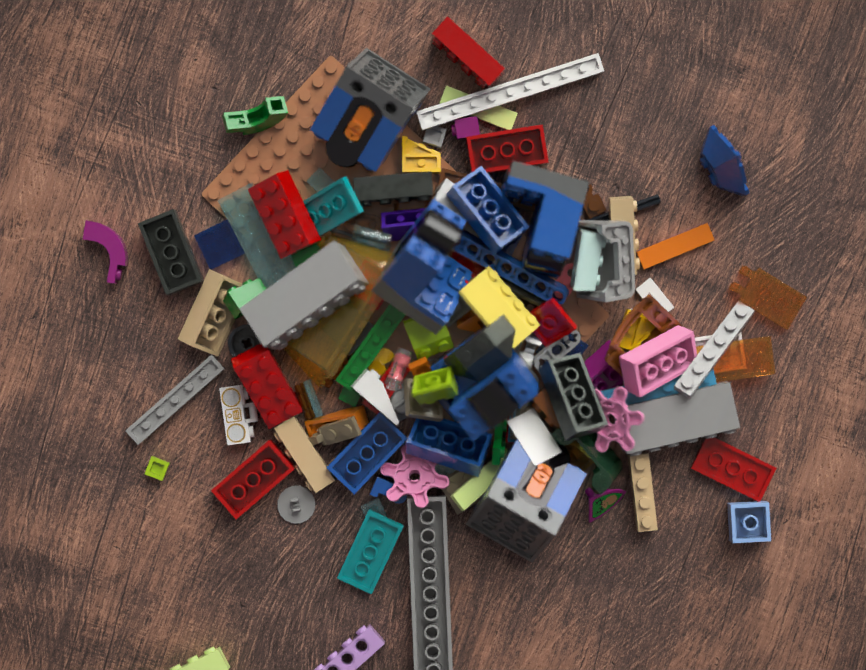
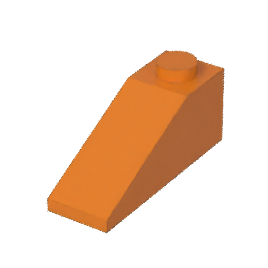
(358, 412)

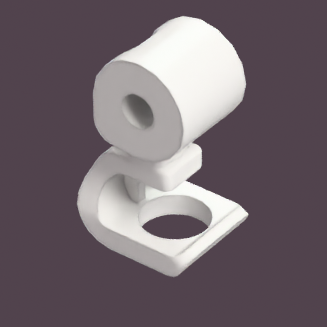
(531, 343)

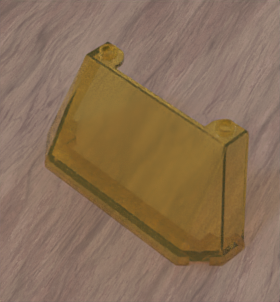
(326, 345)

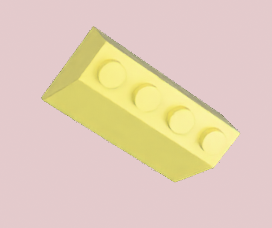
(492, 298)

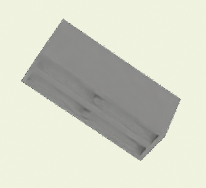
(304, 296)
(684, 419)

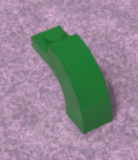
(257, 119)

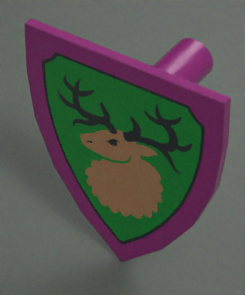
(602, 503)

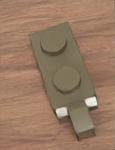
(336, 431)

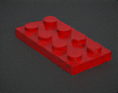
(733, 468)

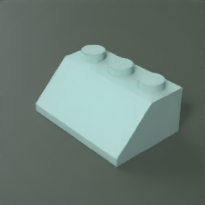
(587, 260)

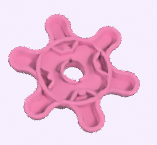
(625, 419)
(416, 488)

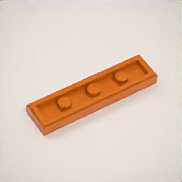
(675, 246)

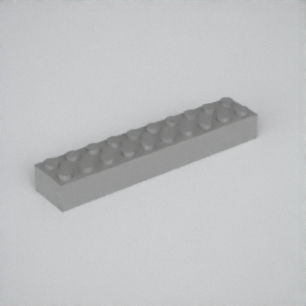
(430, 584)

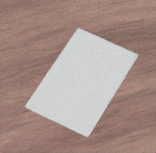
(534, 436)

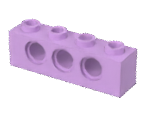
(366, 634)

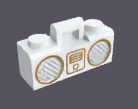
(233, 407)

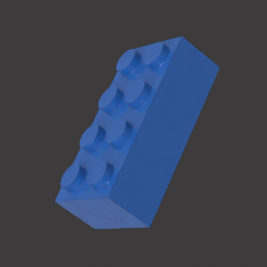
(487, 210)
(448, 445)
(367, 452)

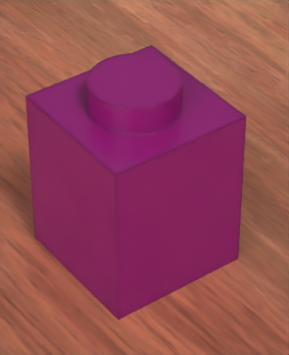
(465, 127)

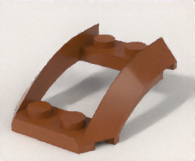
(654, 313)

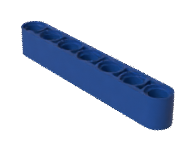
(513, 275)

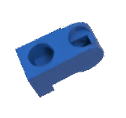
(382, 486)

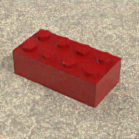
(467, 53)
(499, 149)
(284, 214)
(266, 385)
(253, 479)

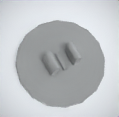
(296, 504)

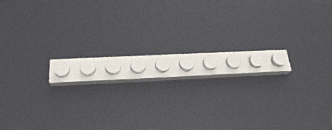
(510, 91)

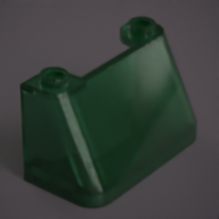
(607, 462)

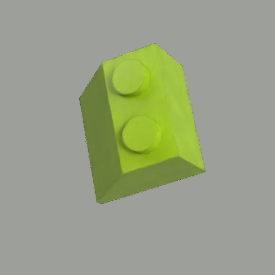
(425, 342)
(435, 386)

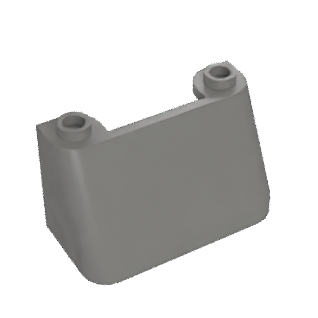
(618, 269)

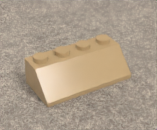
(209, 316)

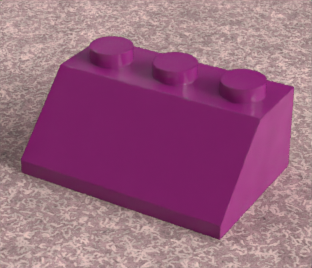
(600, 372)

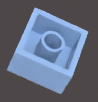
(749, 522)

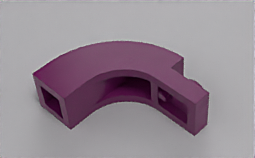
(113, 243)

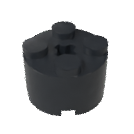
(237, 337)

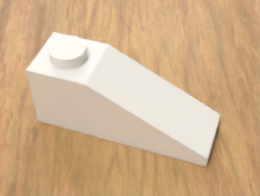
(374, 392)

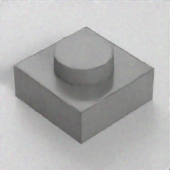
(434, 136)

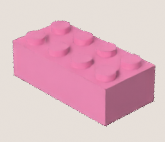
(658, 361)

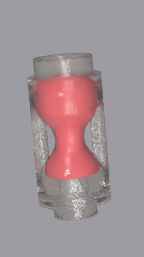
(400, 363)

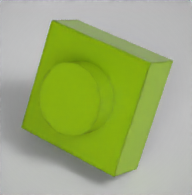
(157, 468)

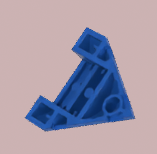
(723, 163)

